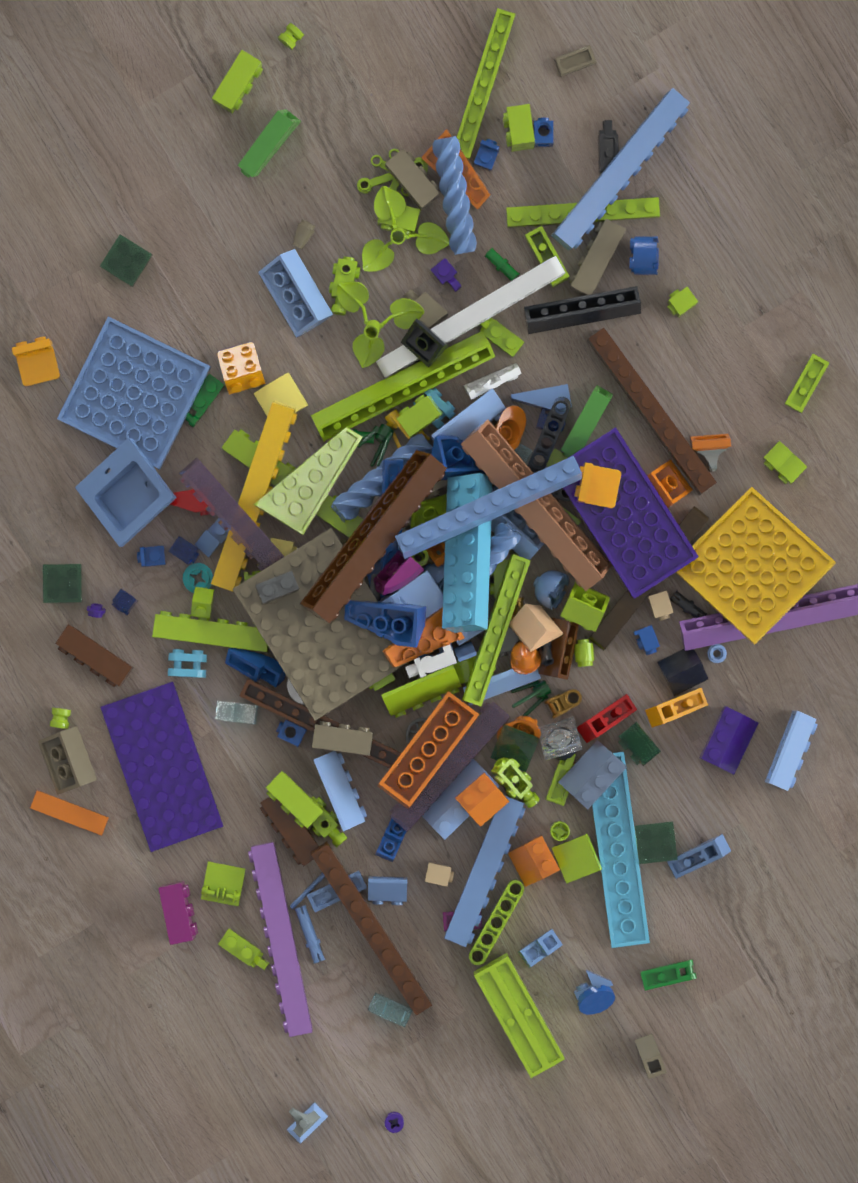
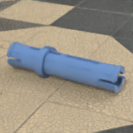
(310, 935)

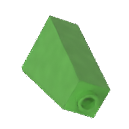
(268, 142)
(587, 421)

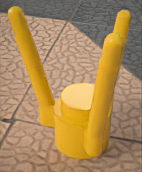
(393, 422)

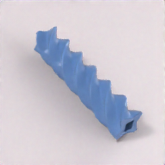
(455, 201)
(363, 492)
(504, 539)

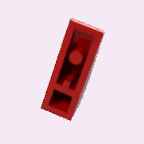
(187, 501)
(606, 718)

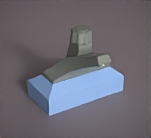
(306, 1122)

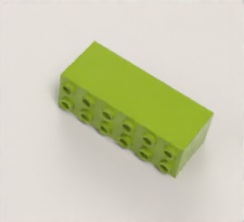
(518, 1015)

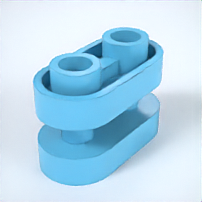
(446, 408)
(196, 657)

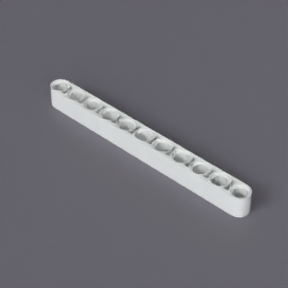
(479, 312)

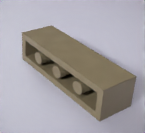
(598, 257)

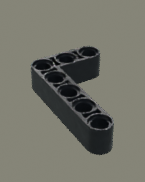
(552, 434)

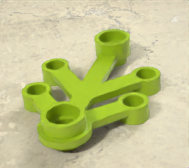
(386, 177)

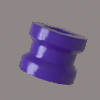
(396, 1119)

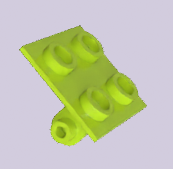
(223, 883)

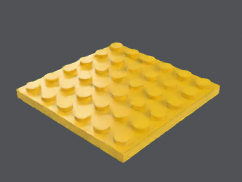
(754, 565)

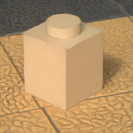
(660, 605)
(439, 874)

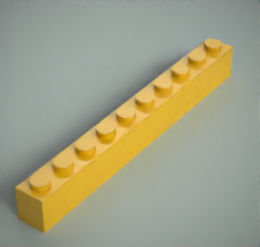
(257, 484)

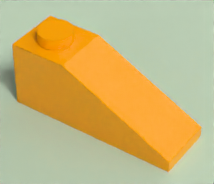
(676, 707)

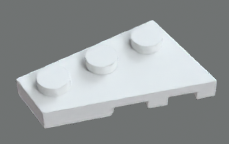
(491, 381)

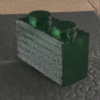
(639, 744)

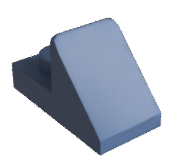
(212, 539)
(596, 980)

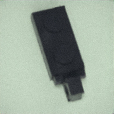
(607, 145)

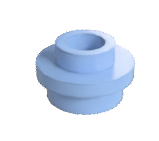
(712, 658)

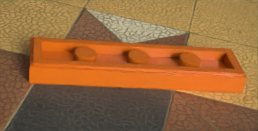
(69, 812)

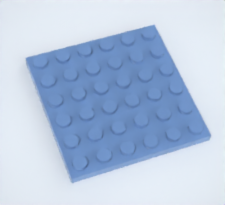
(133, 391)

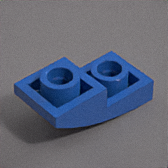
(391, 841)

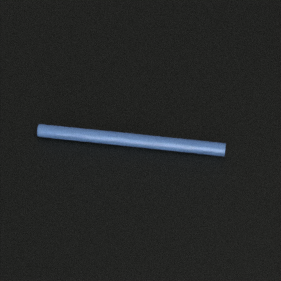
(307, 891)

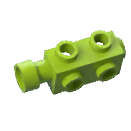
(341, 276)
(514, 775)
(331, 831)

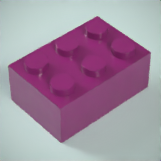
(178, 912)

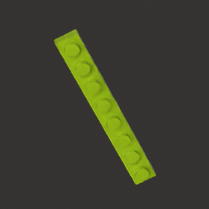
(484, 80)
(556, 213)
(496, 631)

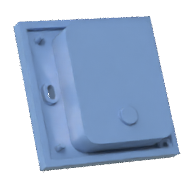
(126, 495)

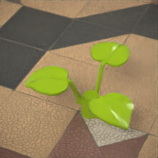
(388, 204)
(369, 346)

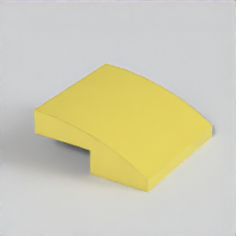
(282, 391)

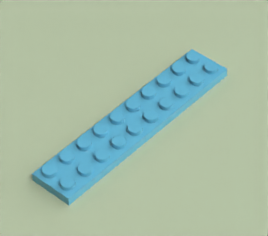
(620, 864)

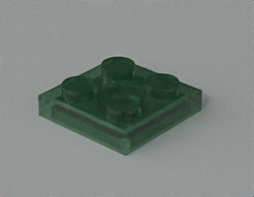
(126, 260)
(62, 583)
(515, 745)
(656, 842)

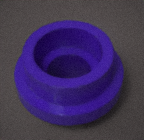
(96, 610)

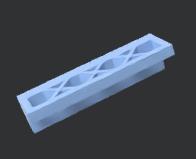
(507, 681)

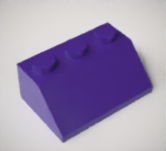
(729, 740)

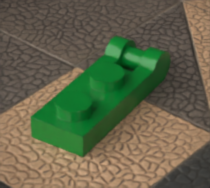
(208, 392)
(667, 975)

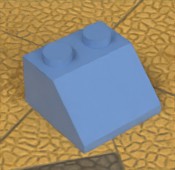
(387, 889)

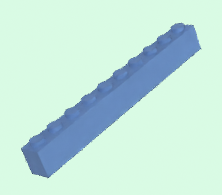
(620, 169)
(488, 507)

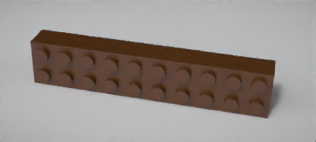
(373, 536)

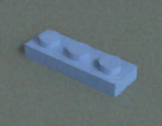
(327, 896)

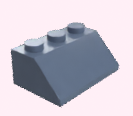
(592, 774)

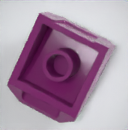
(397, 574)

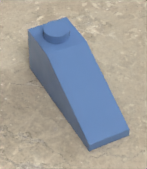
(544, 397)
(700, 856)

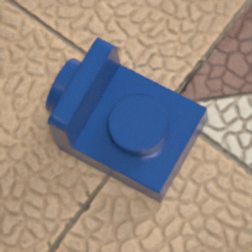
(487, 154)
(151, 556)

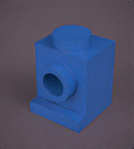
(647, 640)

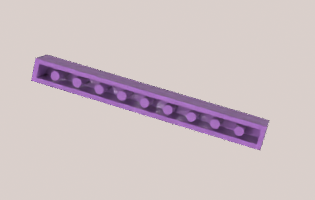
(808, 610)
(281, 938)

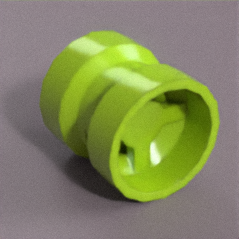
(291, 36)
(60, 718)
(559, 831)

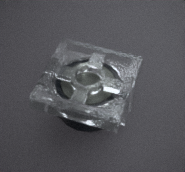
(560, 739)

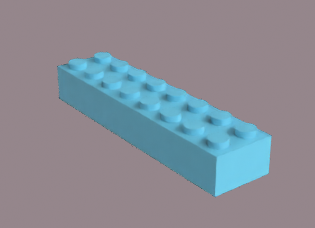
(467, 561)

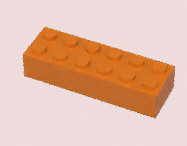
(428, 750)

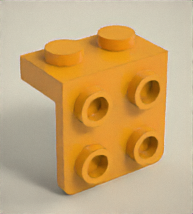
(36, 361)
(240, 368)
(598, 486)

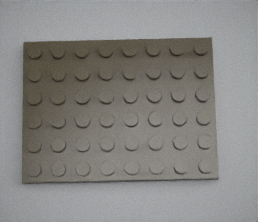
(319, 658)

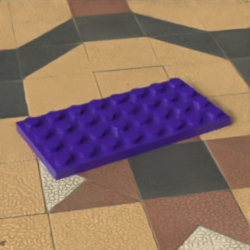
(640, 530)
(162, 766)

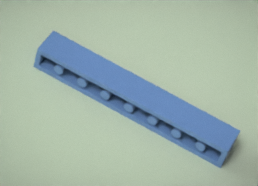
(483, 872)

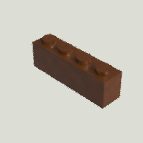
(94, 655)
(294, 836)

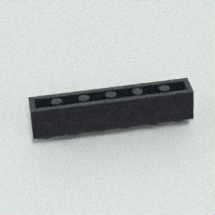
(582, 310)

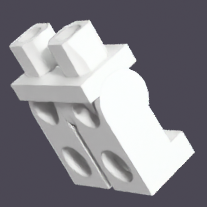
(431, 664)

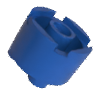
(645, 255)

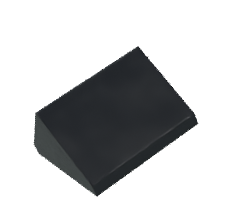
(424, 342)
(682, 670)

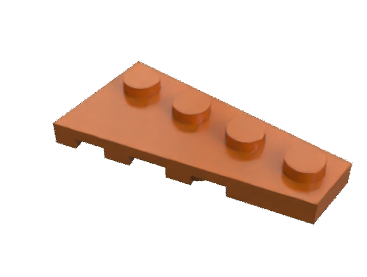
(475, 188)
(431, 639)

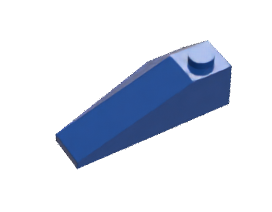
(451, 454)
(393, 621)

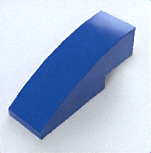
(255, 666)

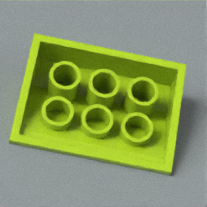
(421, 690)

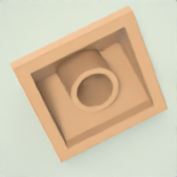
(534, 627)

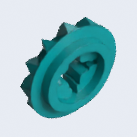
(195, 569)

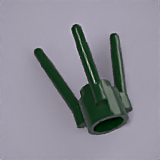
(383, 435)
(540, 690)

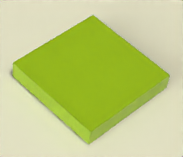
(576, 858)

